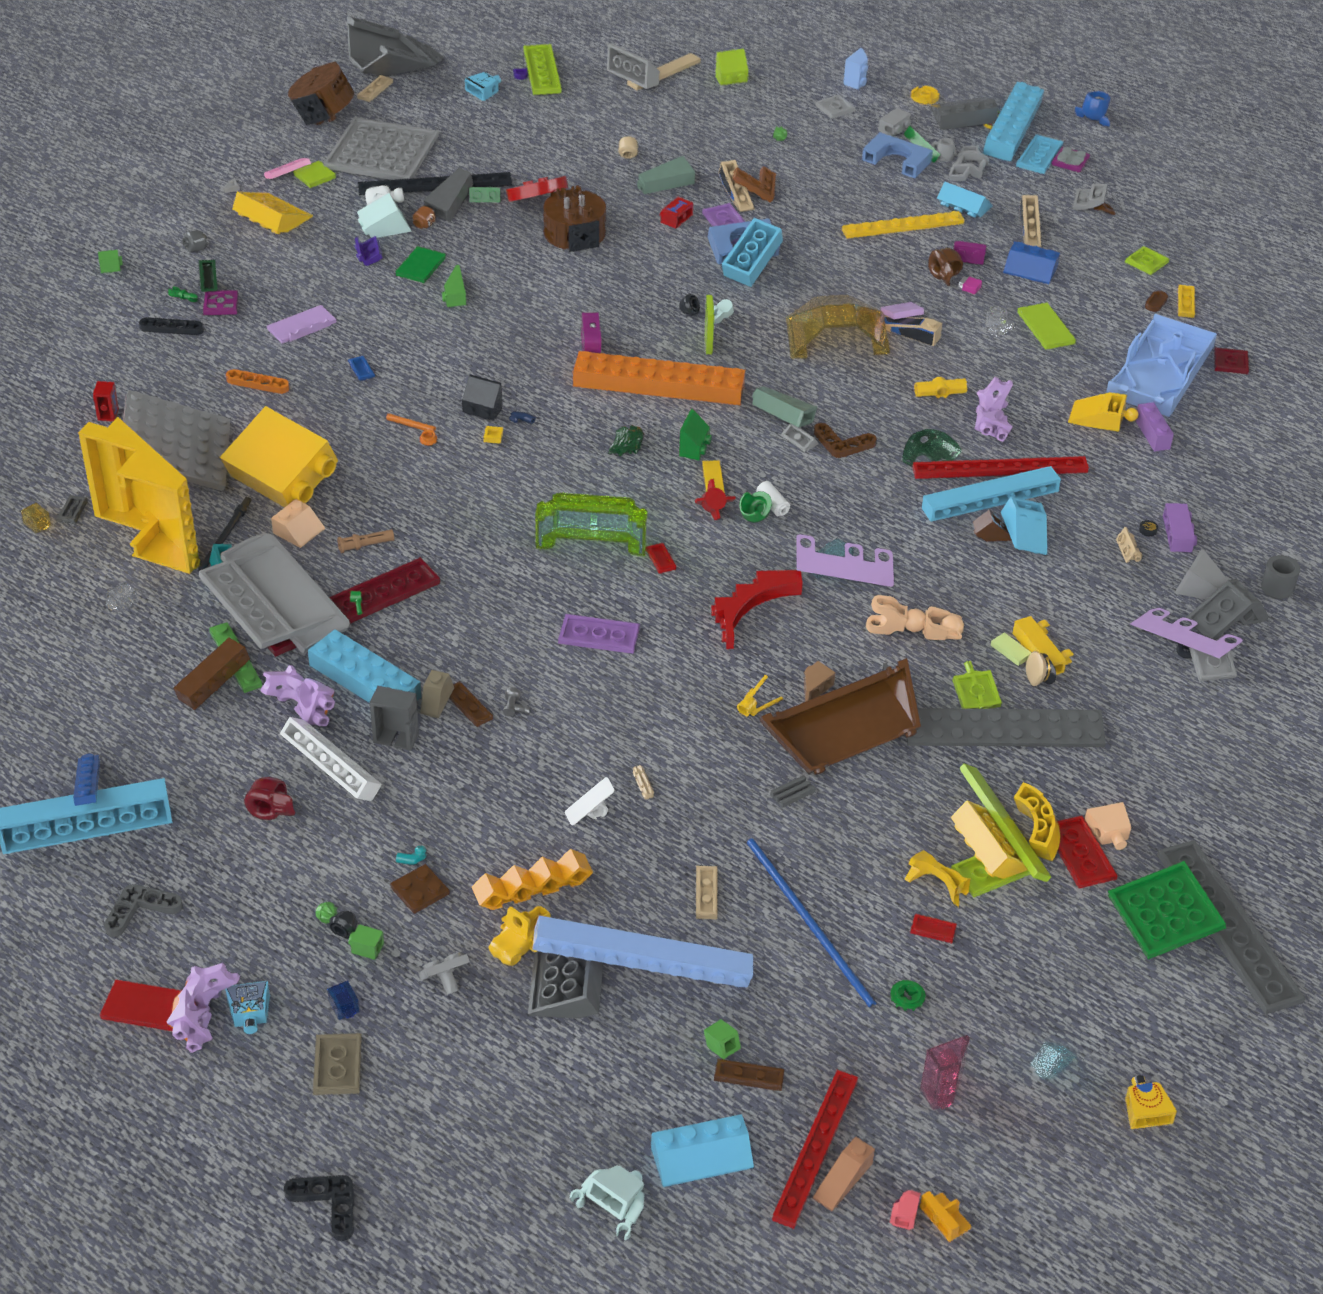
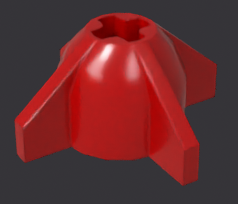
(714, 500)

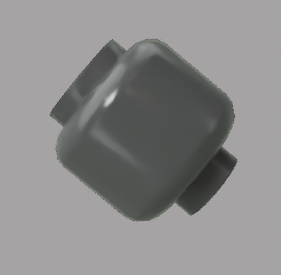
(194, 241)

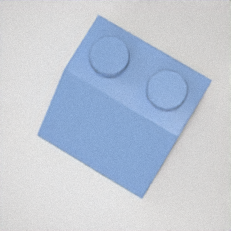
(856, 69)

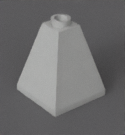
(1202, 578)

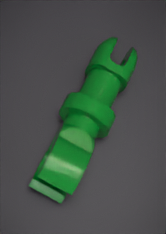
(183, 294)

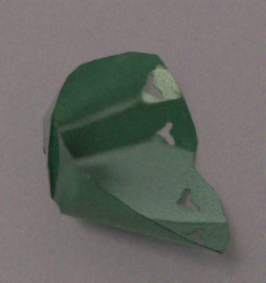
(933, 448)

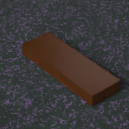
(469, 705)
(749, 1074)

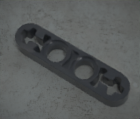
(151, 324)

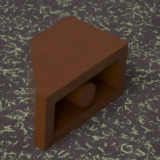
(991, 528)

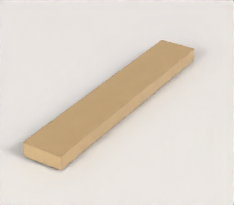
(672, 68)

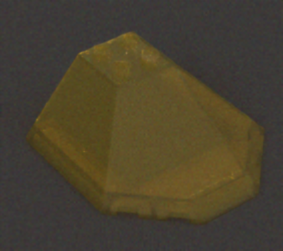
(834, 312)

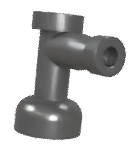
(513, 694)

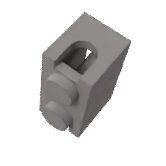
(894, 122)

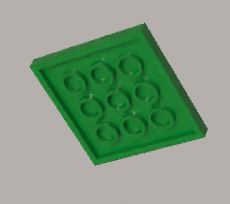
(1166, 910)

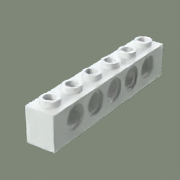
(330, 759)

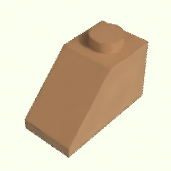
(817, 680)

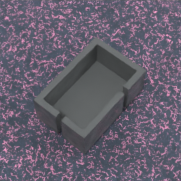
(394, 712)

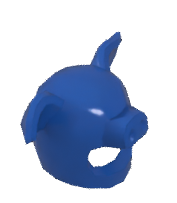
(1095, 108)

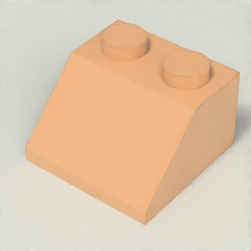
(296, 523)

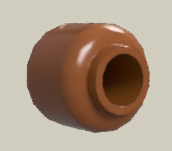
(424, 217)

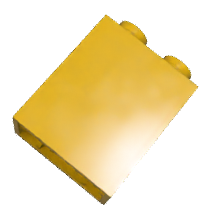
(279, 458)

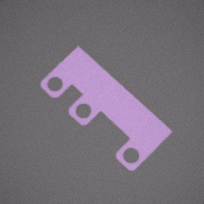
(845, 567)
(1182, 634)

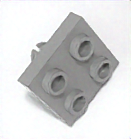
(445, 971)

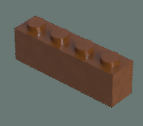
(211, 673)

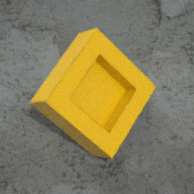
(493, 434)

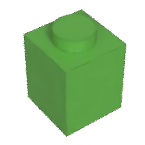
(110, 261)
(366, 941)
(722, 1039)

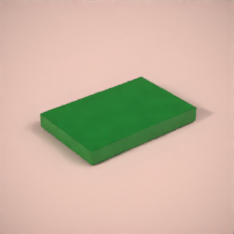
(420, 264)

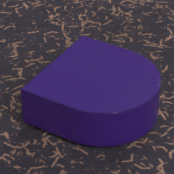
(521, 73)

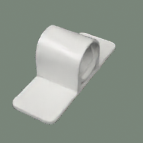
(591, 803)

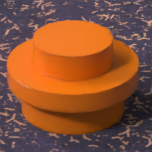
(428, 437)

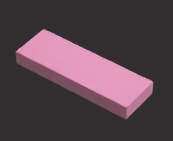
(287, 168)

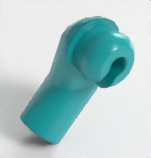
(412, 859)

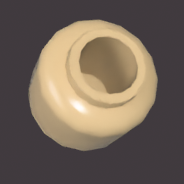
(628, 147)

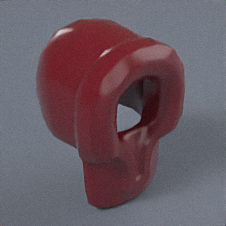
(269, 799)

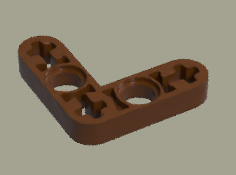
(842, 448)

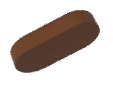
(1156, 301)

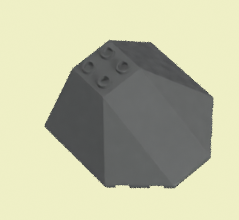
(385, 50)

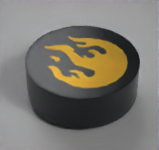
(1148, 528)

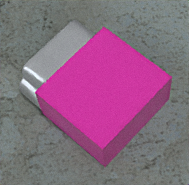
(970, 284)

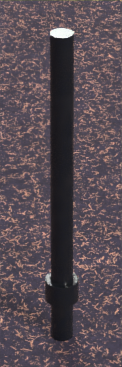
(239, 511)

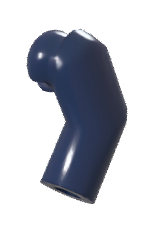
(515, 415)

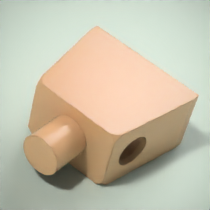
(1109, 824)

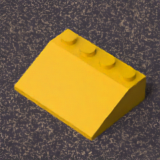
(269, 211)

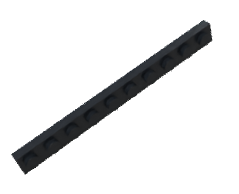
(432, 183)

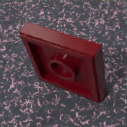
(1231, 360)

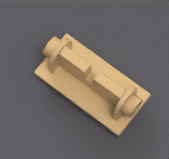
(1128, 546)

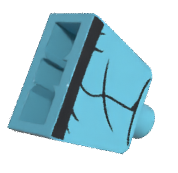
(482, 85)

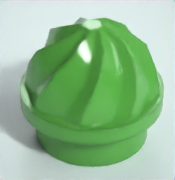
(779, 133)
(325, 911)

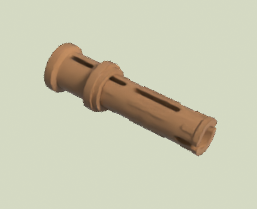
(356, 541)

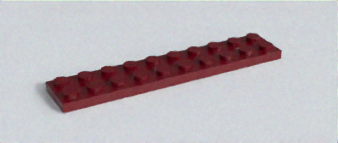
(378, 594)

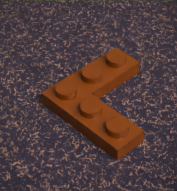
(763, 187)

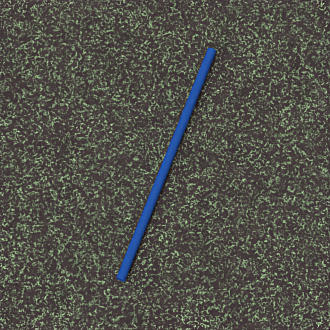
(811, 923)

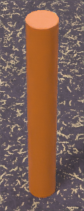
(411, 423)

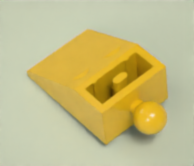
(1102, 411)

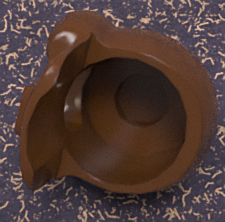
(945, 264)

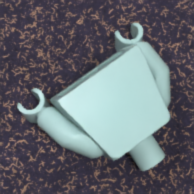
(616, 1192)

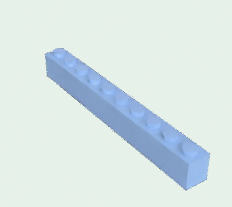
(642, 952)

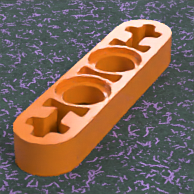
(274, 385)

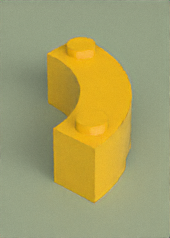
(1046, 830)

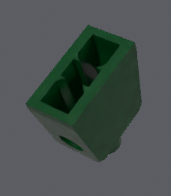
(207, 275)

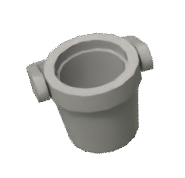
(946, 148)

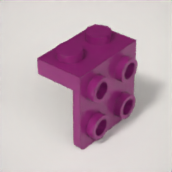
(971, 252)

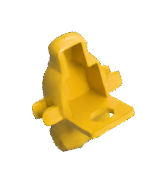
(516, 935)

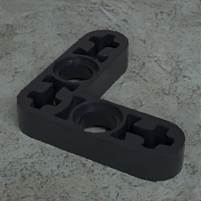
(336, 1196)

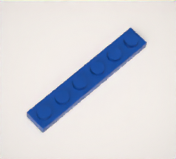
(86, 779)

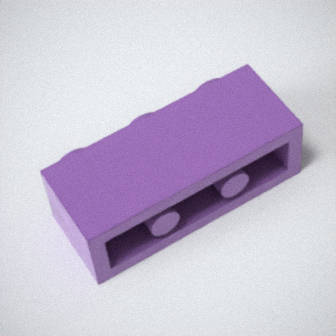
(1154, 426)
(1179, 527)

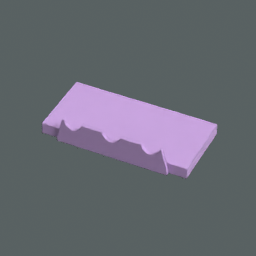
(301, 324)

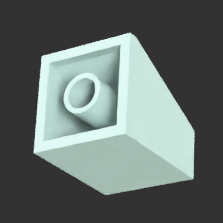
(383, 218)

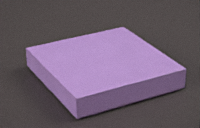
(902, 310)

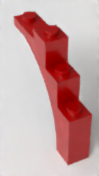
(764, 587)

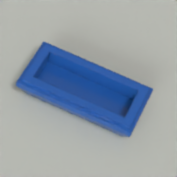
(361, 368)

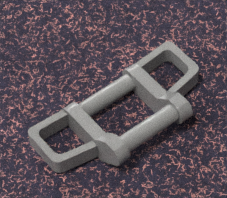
(968, 153)

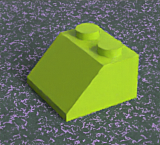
(731, 67)

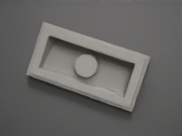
(799, 438)

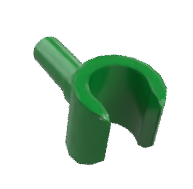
(355, 596)

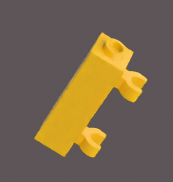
(1034, 638)

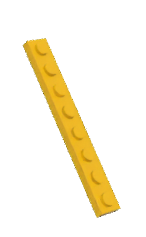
(902, 224)

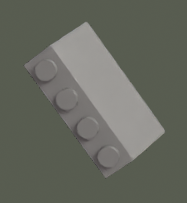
(632, 67)

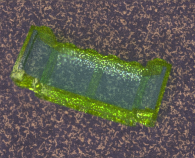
(591, 519)

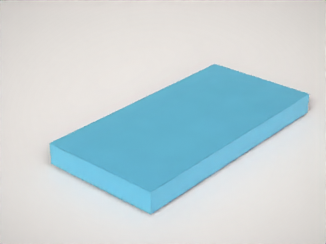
(1039, 154)

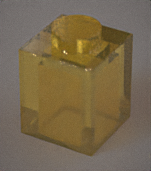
(36, 518)

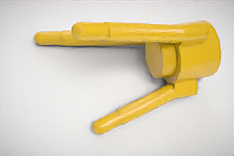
(748, 704)

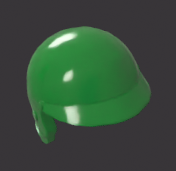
(755, 506)

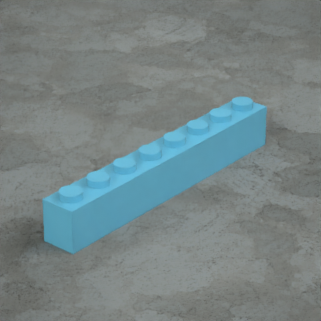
(990, 493)

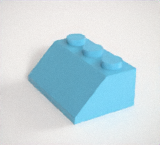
(963, 200)

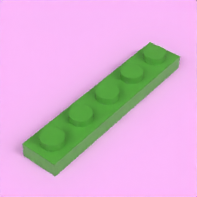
(246, 674)

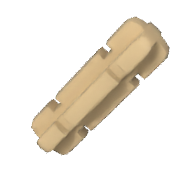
(643, 782)

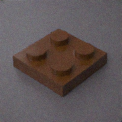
(419, 888)

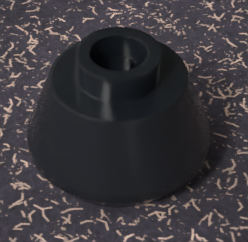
(689, 305)
(343, 923)

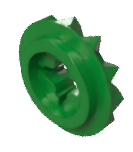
(912, 989)

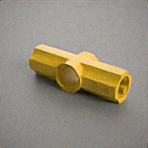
(940, 387)

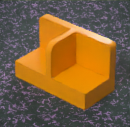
(944, 1215)

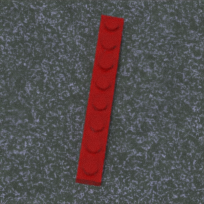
(815, 1149)

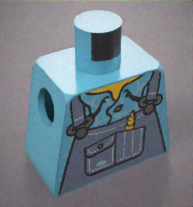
(248, 1004)

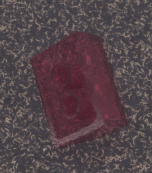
(944, 1072)

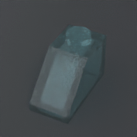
(1052, 1060)

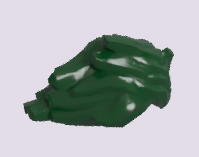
(627, 440)

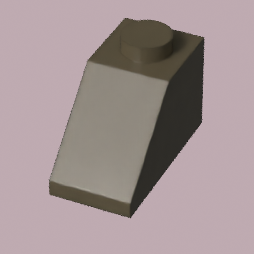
(436, 693)

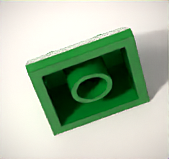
(694, 436)

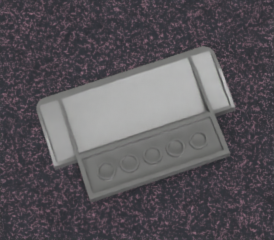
(272, 594)

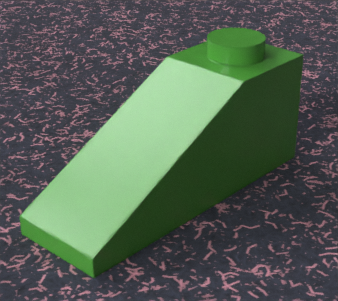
(454, 289)

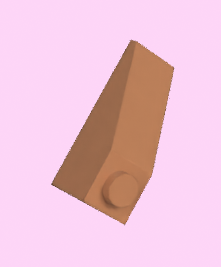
(845, 1173)

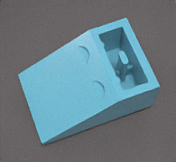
(1026, 524)

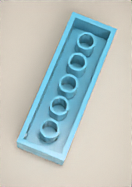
(358, 667)

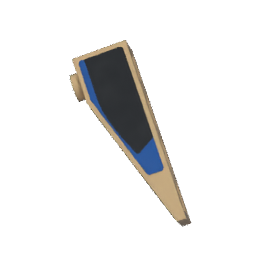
(736, 192)
(1030, 220)
(918, 329)

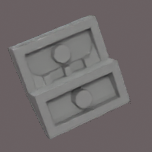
(1090, 197)

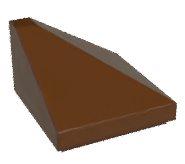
(1105, 208)

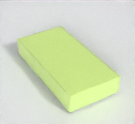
(1010, 649)

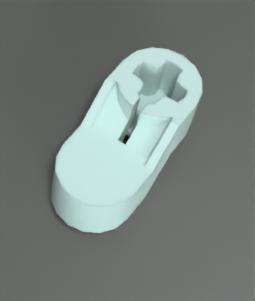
(723, 310)

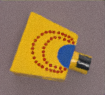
(1148, 1104)

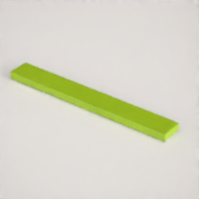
(1005, 823)

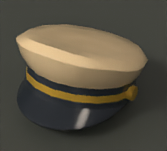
(1040, 669)

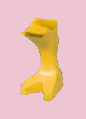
(925, 863)

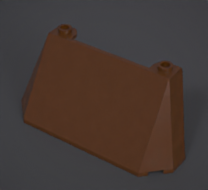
(848, 719)

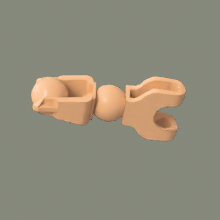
(896, 618)

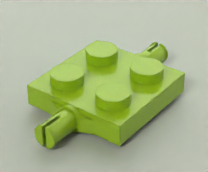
(976, 689)

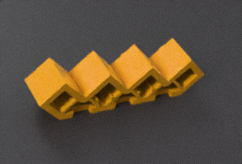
(542, 877)

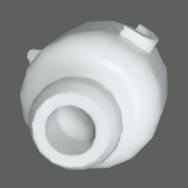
(375, 193)

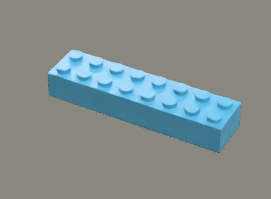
(1013, 121)
(60, 821)

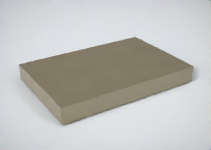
(337, 1064)

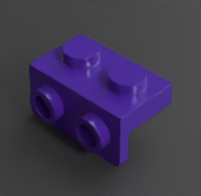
(368, 251)

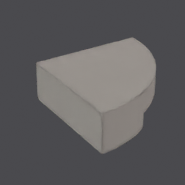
(231, 186)

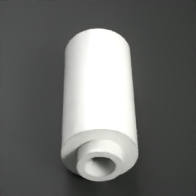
(780, 505)

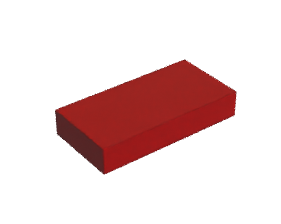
(661, 558)
(933, 928)

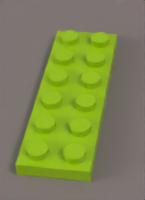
(542, 69)

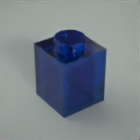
(343, 1000)

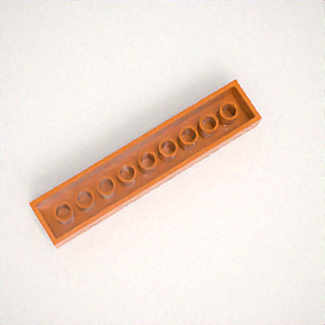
(659, 378)

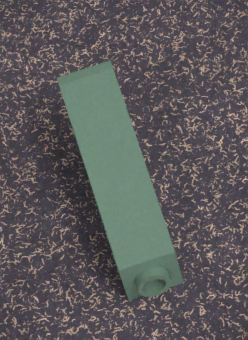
(667, 176)
(784, 407)

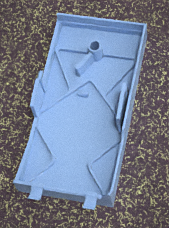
(1162, 363)

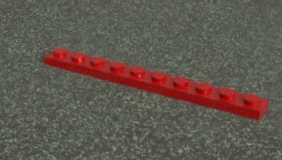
(997, 467)

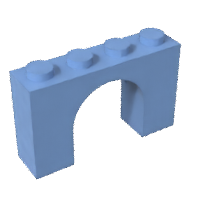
(882, 145)
(722, 236)

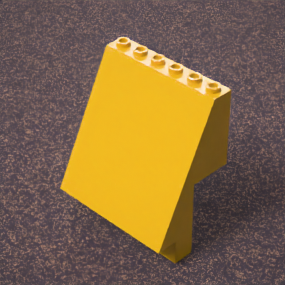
(141, 491)

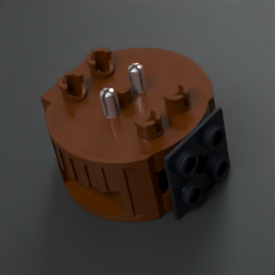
(321, 93)
(574, 219)

